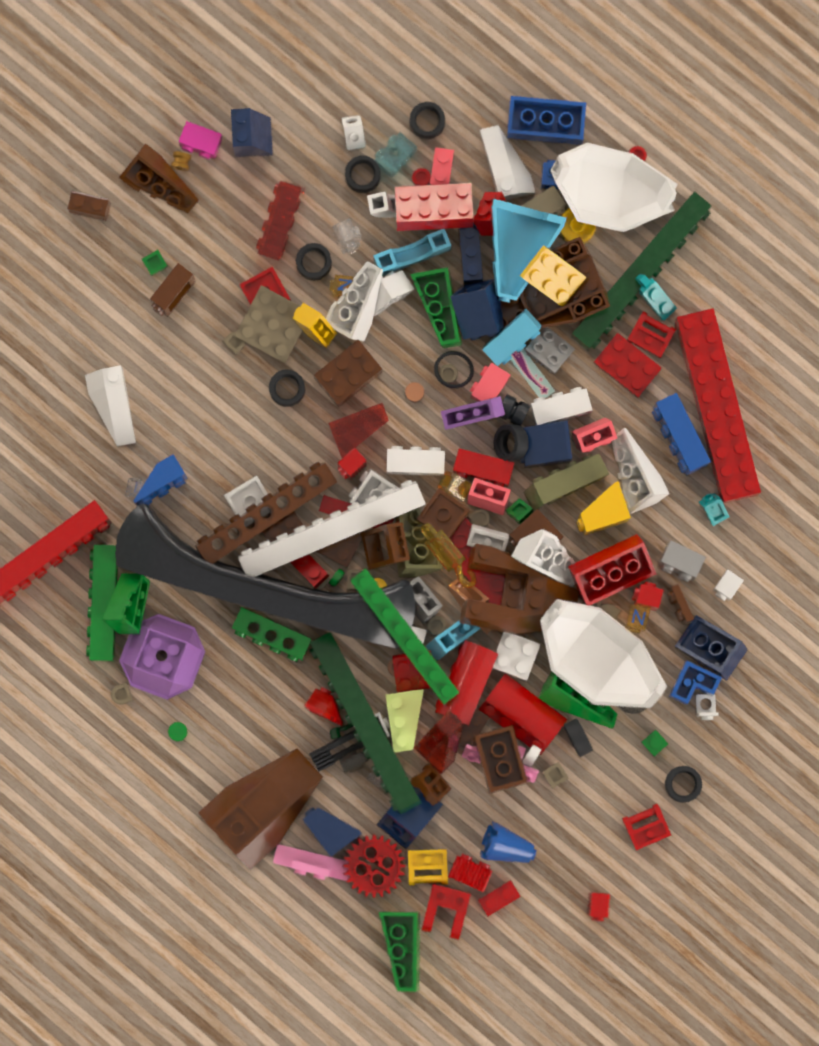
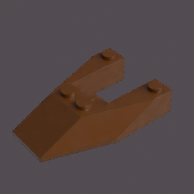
(524, 597)

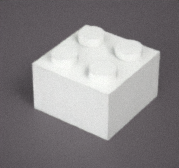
(515, 656)

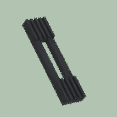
(322, 757)

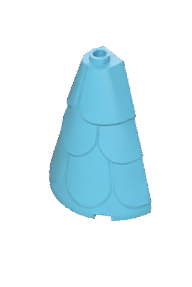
(516, 240)

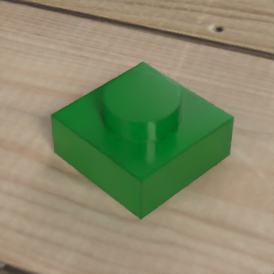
(154, 262)
(519, 511)
(654, 743)

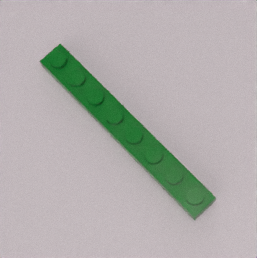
(404, 636)

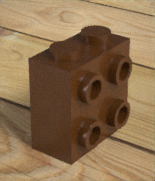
(532, 524)

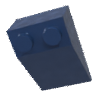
(711, 647)

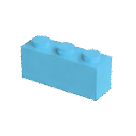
(512, 338)

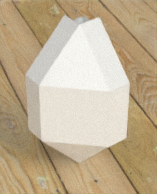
(612, 187)
(600, 656)

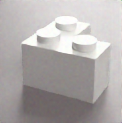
(392, 289)

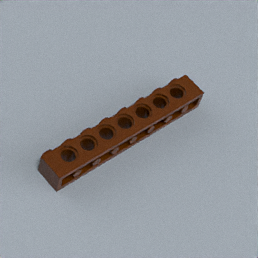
(325, 480)

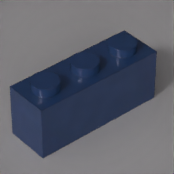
(470, 255)

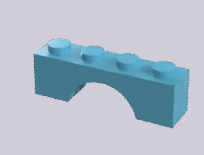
(421, 250)

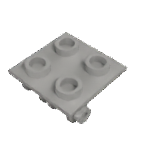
(549, 350)

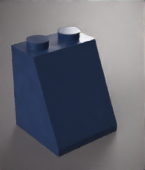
(251, 133)
(478, 310)
(548, 445)
(407, 826)
(330, 830)

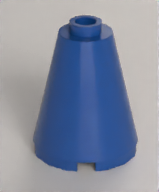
(506, 846)

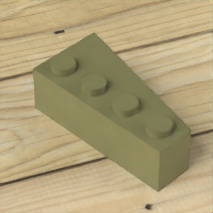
(566, 481)

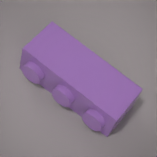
(472, 413)

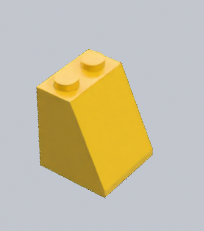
(604, 512)

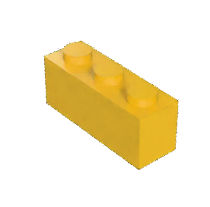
(314, 325)

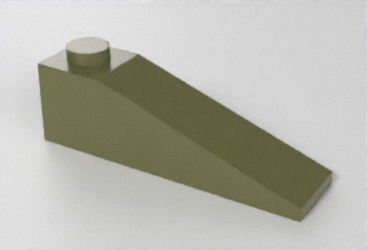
(421, 558)

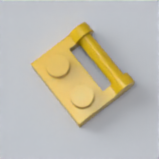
(427, 860)

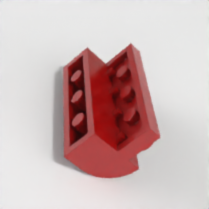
(469, 677)
(531, 718)

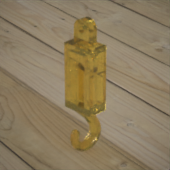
(447, 554)

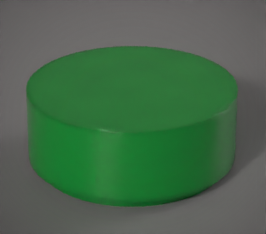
(336, 578)
(177, 731)

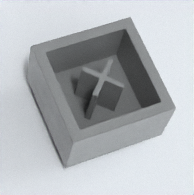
(681, 561)

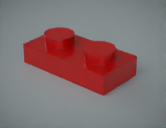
(310, 570)
(499, 898)

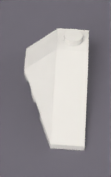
(506, 167)
(355, 308)
(111, 400)
(639, 477)
(546, 555)

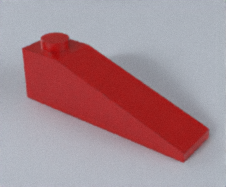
(324, 705)

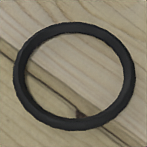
(458, 354)

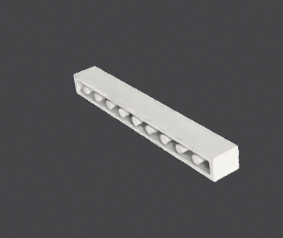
(331, 530)

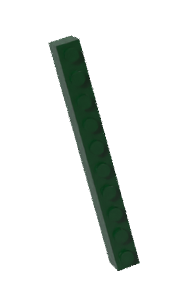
(647, 263)
(366, 725)

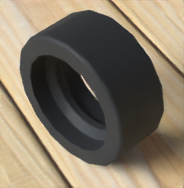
(427, 134)
(362, 160)
(313, 247)
(286, 402)
(520, 446)
(578, 737)
(683, 769)

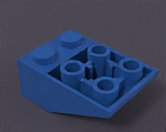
(162, 478)

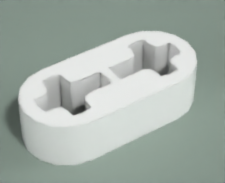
(531, 756)

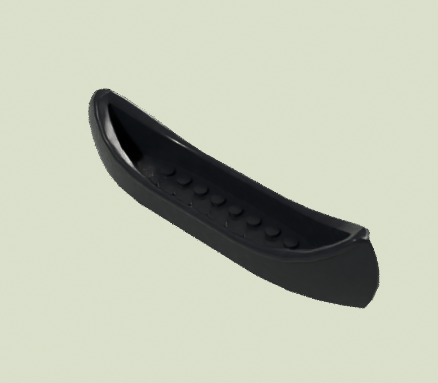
(154, 551)

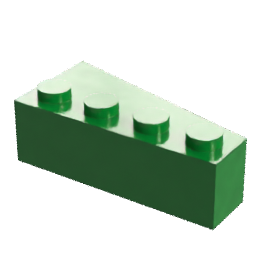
(435, 292)
(403, 947)

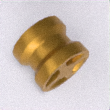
(180, 161)

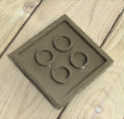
(270, 324)

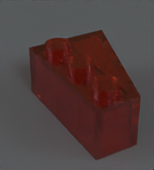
(357, 427)
(441, 742)

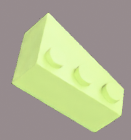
(403, 718)

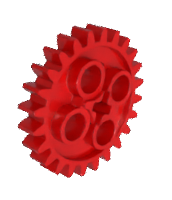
(382, 850)

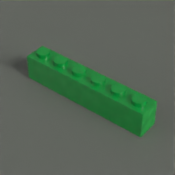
(104, 581)

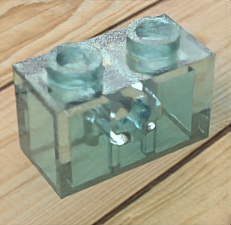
(405, 149)

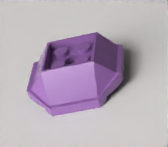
(168, 676)

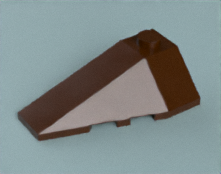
(154, 176)

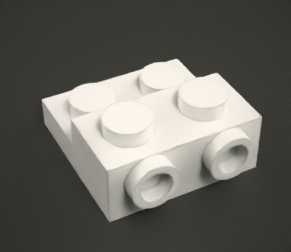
(370, 485)

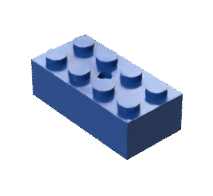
(564, 118)
(681, 434)

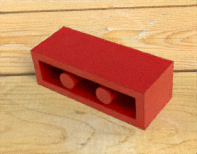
(483, 467)

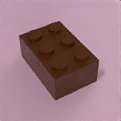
(348, 373)
(500, 759)

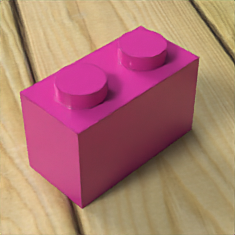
(200, 140)

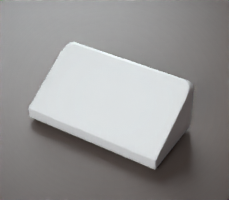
(487, 537)

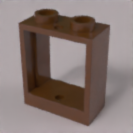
(172, 290)
(397, 553)

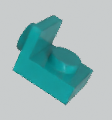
(714, 508)

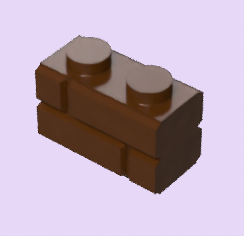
(89, 206)

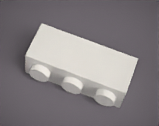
(561, 406)
(415, 461)

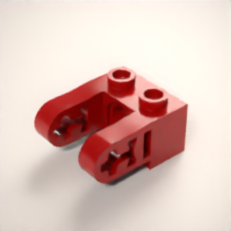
(450, 899)

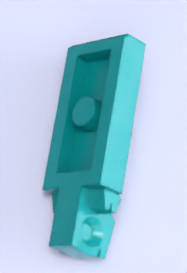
(655, 297)

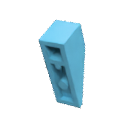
(450, 639)

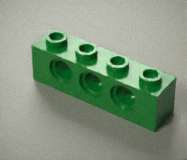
(246, 617)

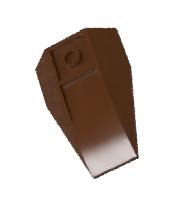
(586, 300)
(262, 806)

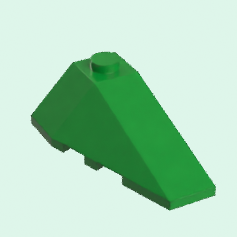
(566, 699)

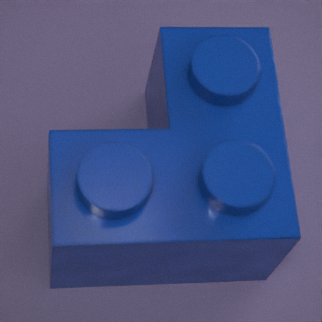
(693, 677)

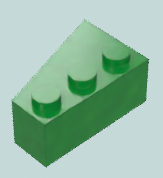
(127, 604)

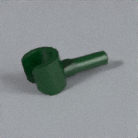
(335, 732)

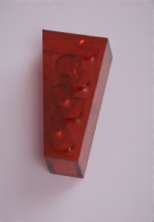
(280, 219)

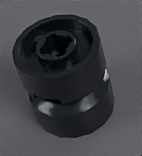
(514, 411)

